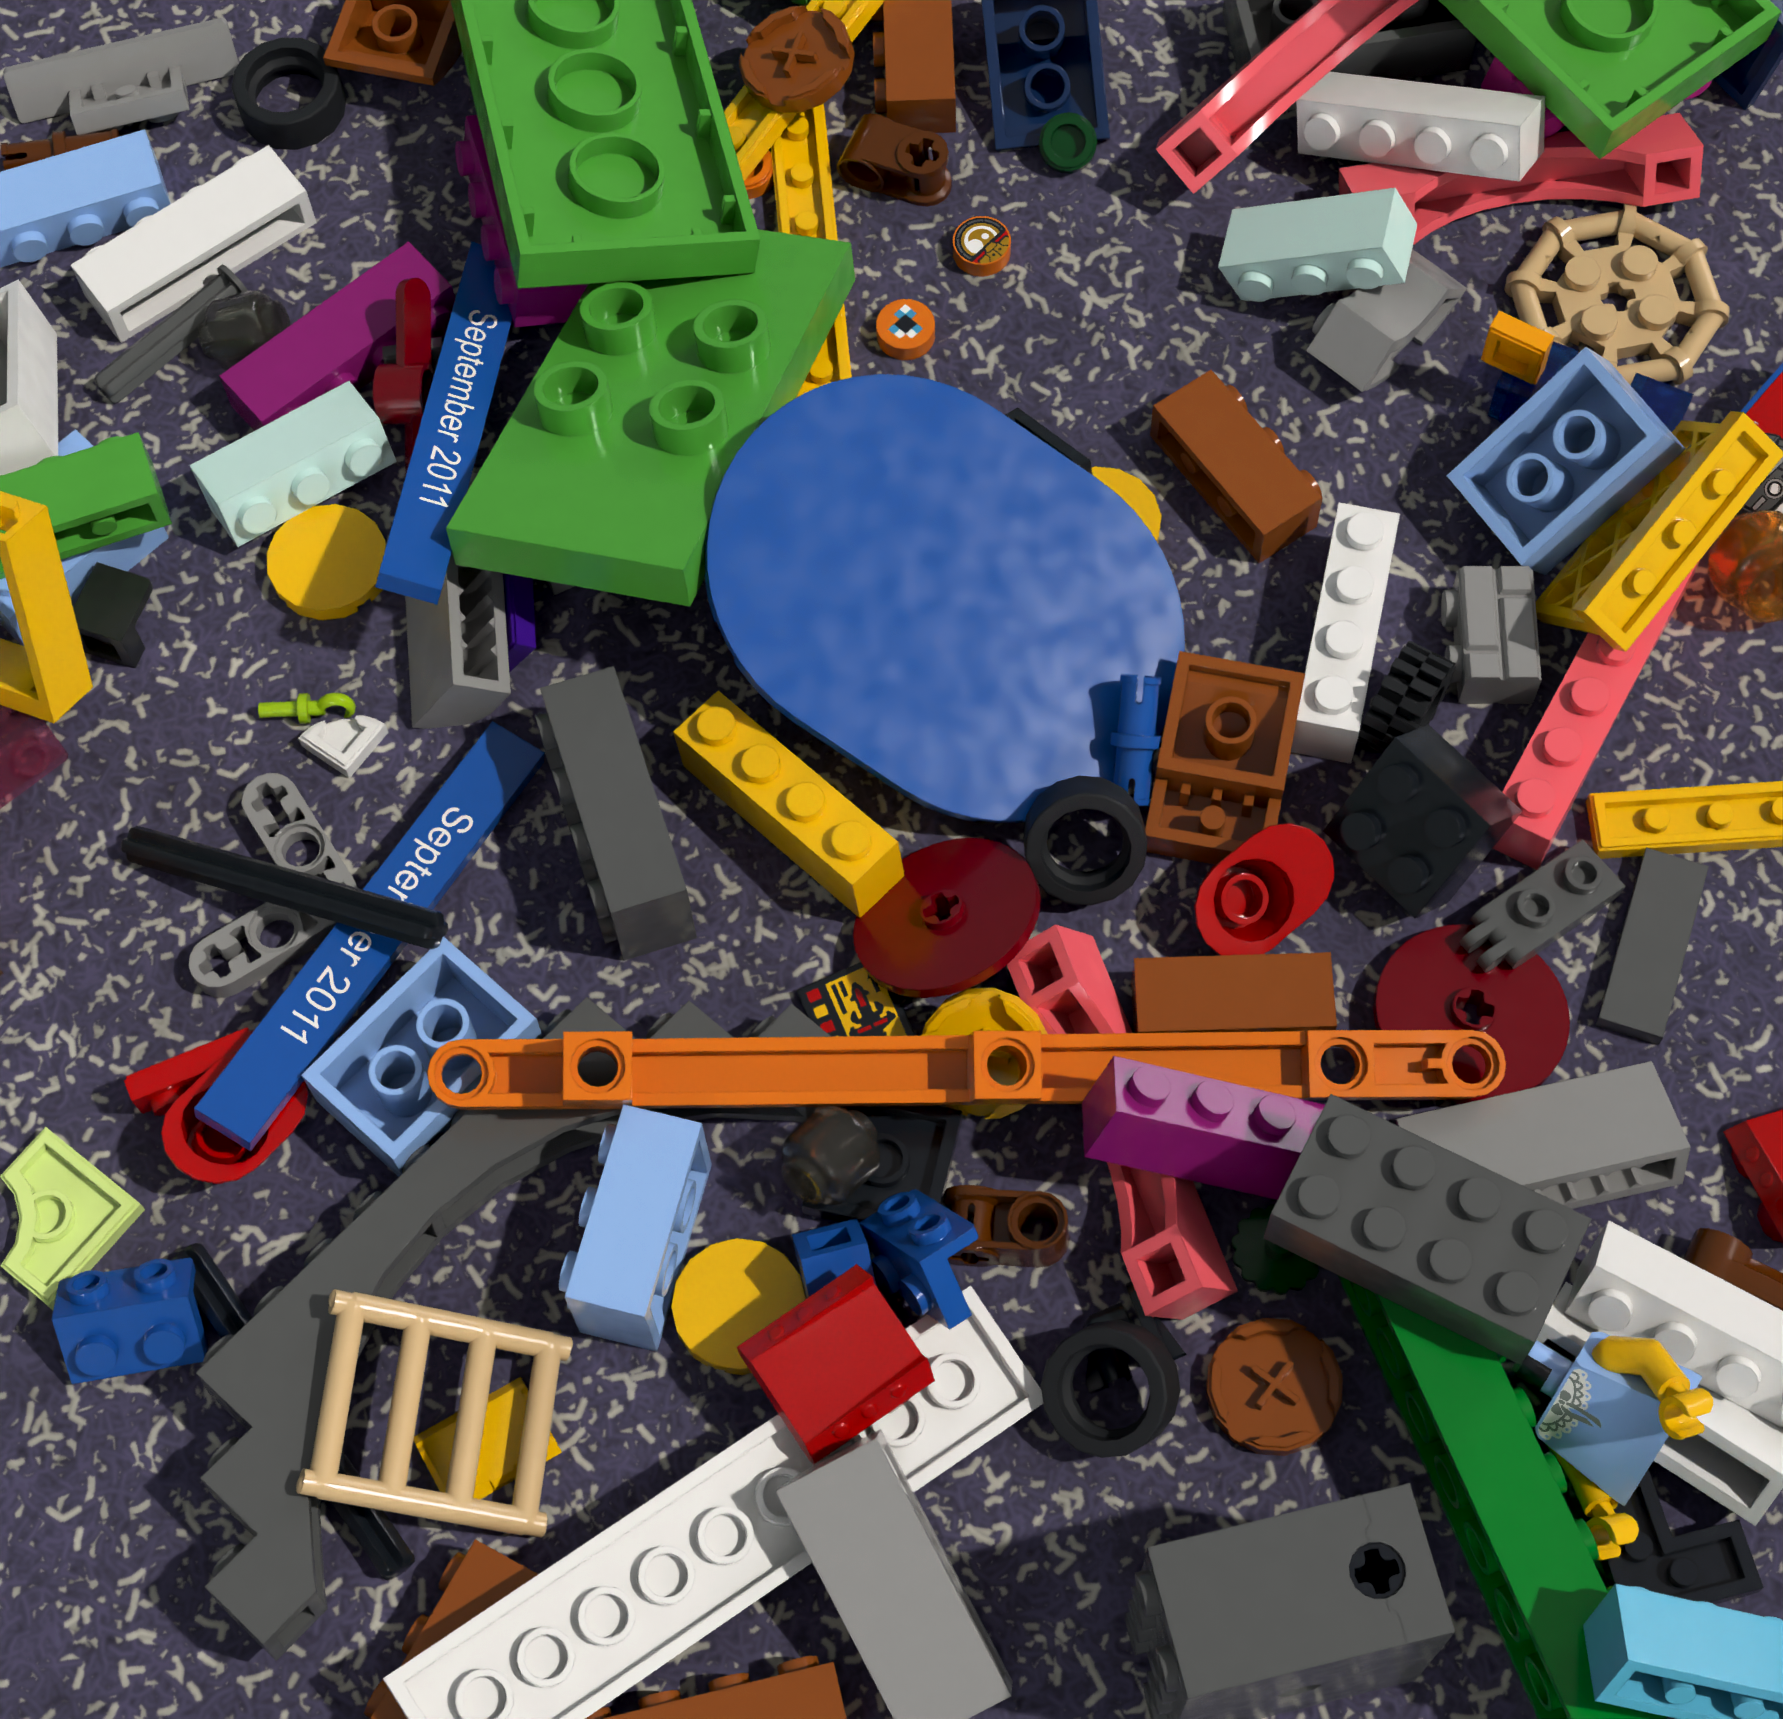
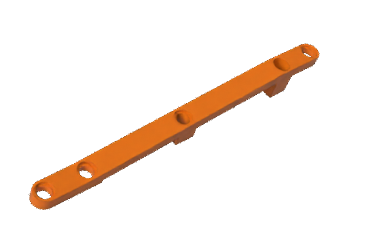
(947, 1068)

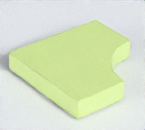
(65, 1215)

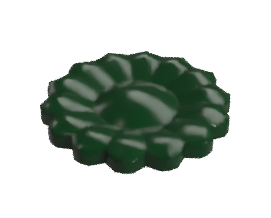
(1265, 1262)

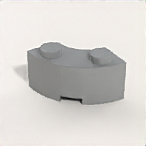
(1375, 324)

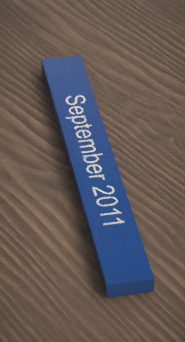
(447, 436)
(353, 960)

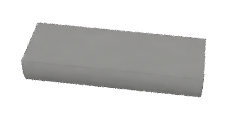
(458, 649)
(1572, 1137)
(894, 1585)

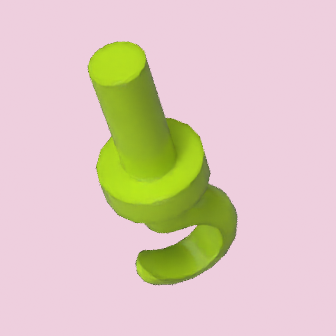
(305, 708)

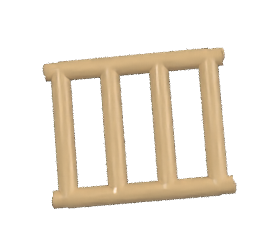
(390, 1490)

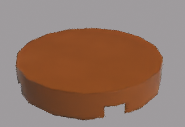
(797, 59)
(1274, 1387)

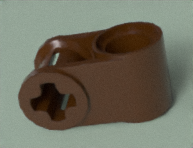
(891, 157)
(999, 1222)

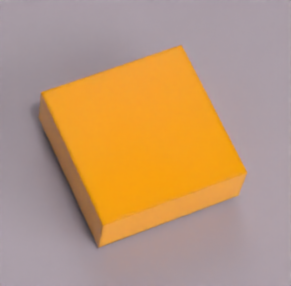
(1517, 347)

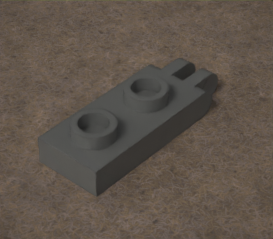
(1542, 907)

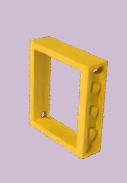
(51, 667)

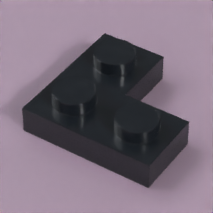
(1694, 1566)

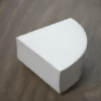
(344, 741)

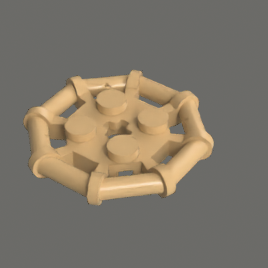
(1632, 274)

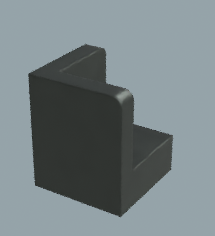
(109, 612)

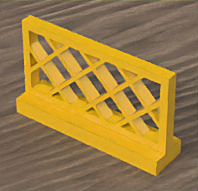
(1660, 532)

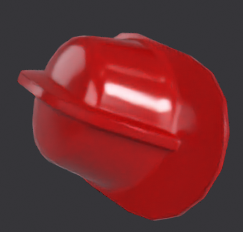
(1263, 890)
(207, 1153)

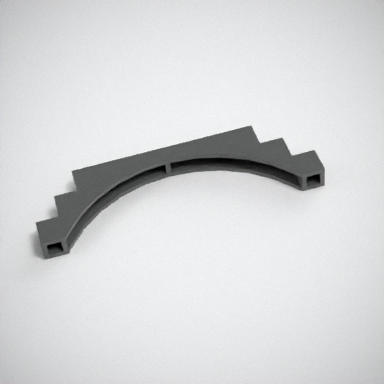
(278, 1362)

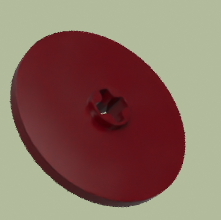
(991, 918)
(1518, 1007)

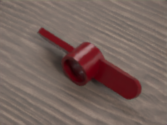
(404, 386)

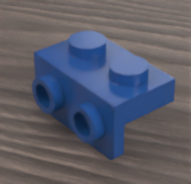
(911, 1250)
(129, 1320)

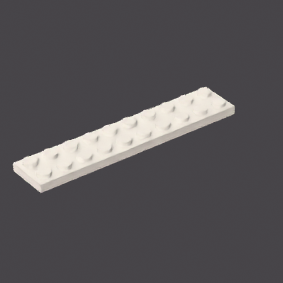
(697, 1551)

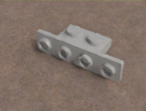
(124, 78)

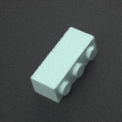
(1318, 245)
(293, 463)

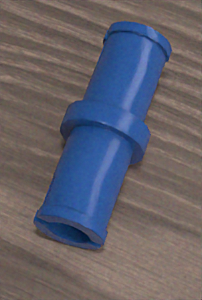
(1136, 736)

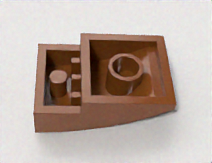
(396, 39)
(1221, 756)

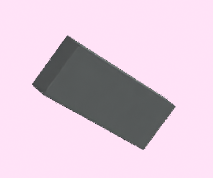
(1652, 946)

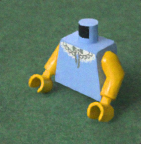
(1612, 1420)

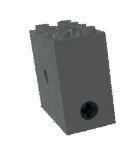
(1289, 1610)

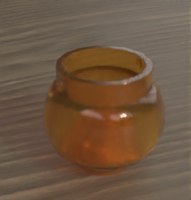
(1748, 565)

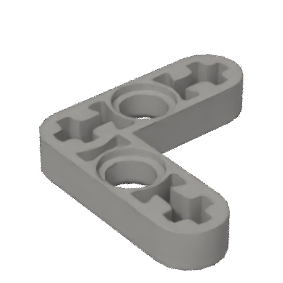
(308, 929)

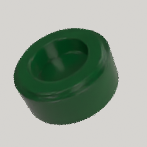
(1067, 142)

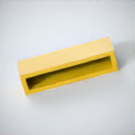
(789, 804)

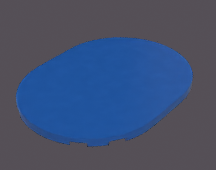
(937, 593)

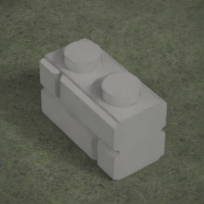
(1493, 634)

